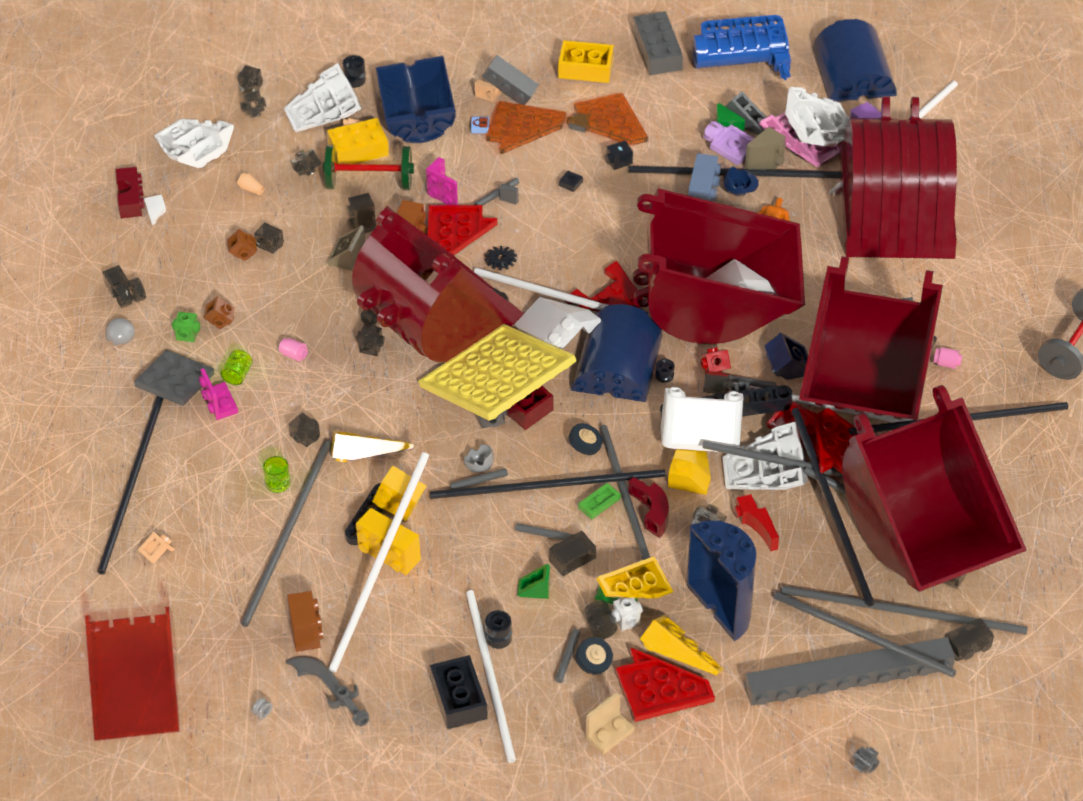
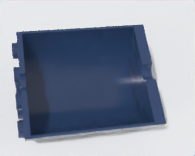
(853, 62)
(417, 99)
(619, 354)
(723, 573)

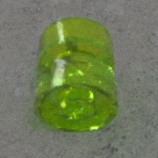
(236, 367)
(276, 474)

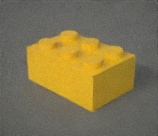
(586, 61)
(359, 142)
(405, 547)

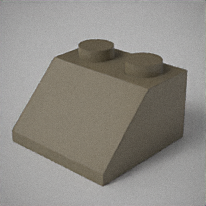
(765, 150)

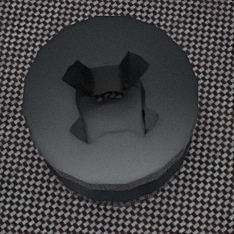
(665, 370)

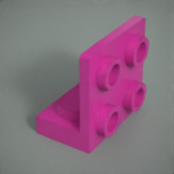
(439, 185)
(218, 397)

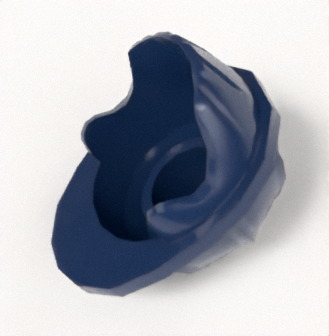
(740, 182)

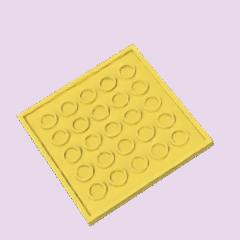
(497, 371)

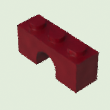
(130, 192)

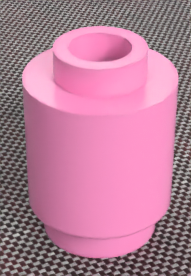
(293, 349)
(947, 357)

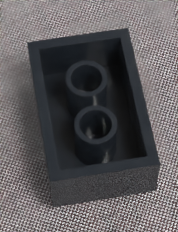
(458, 692)

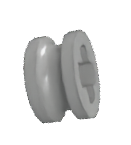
(262, 708)

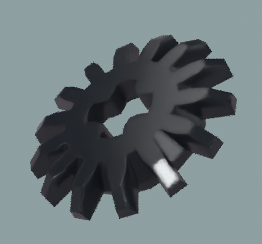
(493, 258)

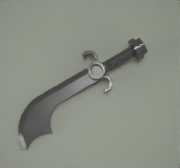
(311, 666)

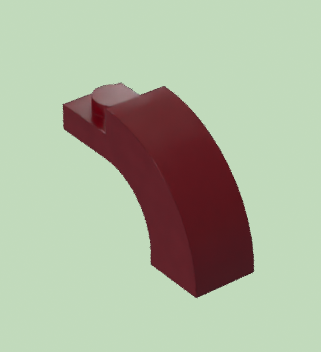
(656, 500)

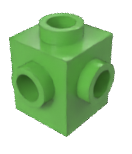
(186, 326)

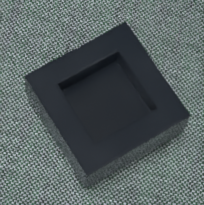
(570, 181)

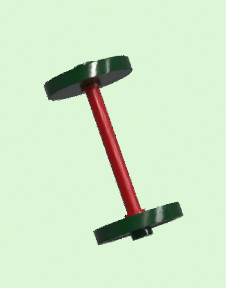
(330, 167)

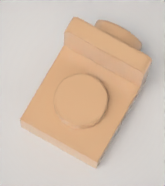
(486, 90)
(155, 546)

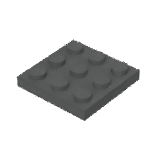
(173, 377)

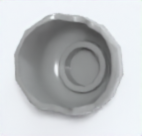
(119, 331)
(480, 459)

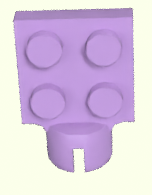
(728, 141)

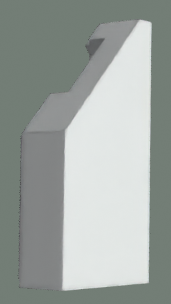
(155, 207)

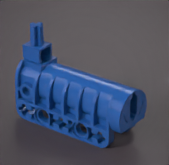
(743, 44)

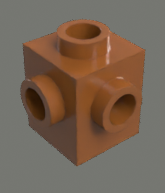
(242, 245)
(219, 312)

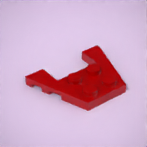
(618, 292)

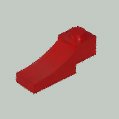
(757, 519)

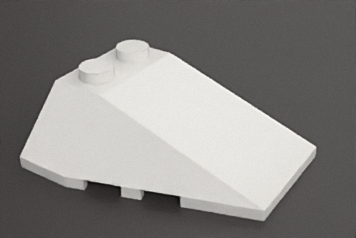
(324, 101)
(815, 119)
(195, 141)
(740, 275)
(556, 321)
(762, 475)

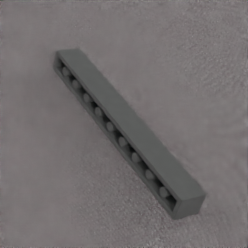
(843, 672)

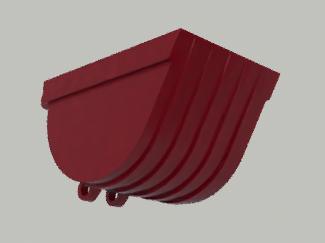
(899, 186)
(695, 239)
(431, 317)
(870, 348)
(929, 496)

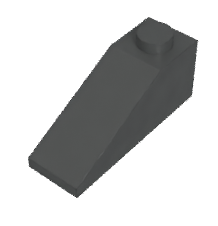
(749, 111)

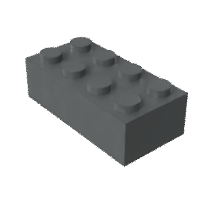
(657, 43)

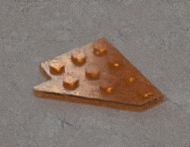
(610, 118)
(520, 124)

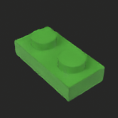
(599, 501)

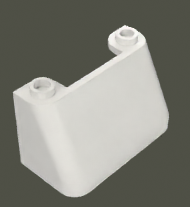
(693, 420)

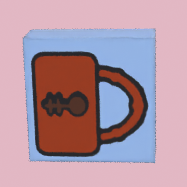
(480, 125)

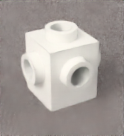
(626, 612)

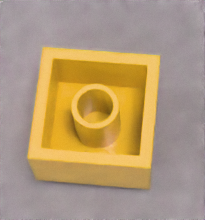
(392, 491)

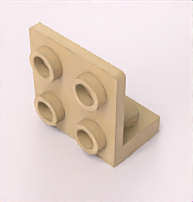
(606, 725)

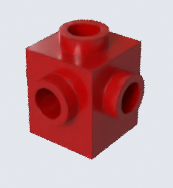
(721, 359)

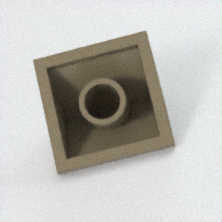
(347, 249)

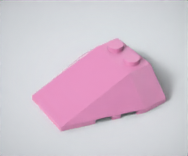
(812, 153)

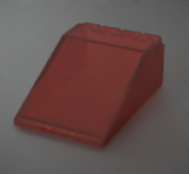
(133, 676)

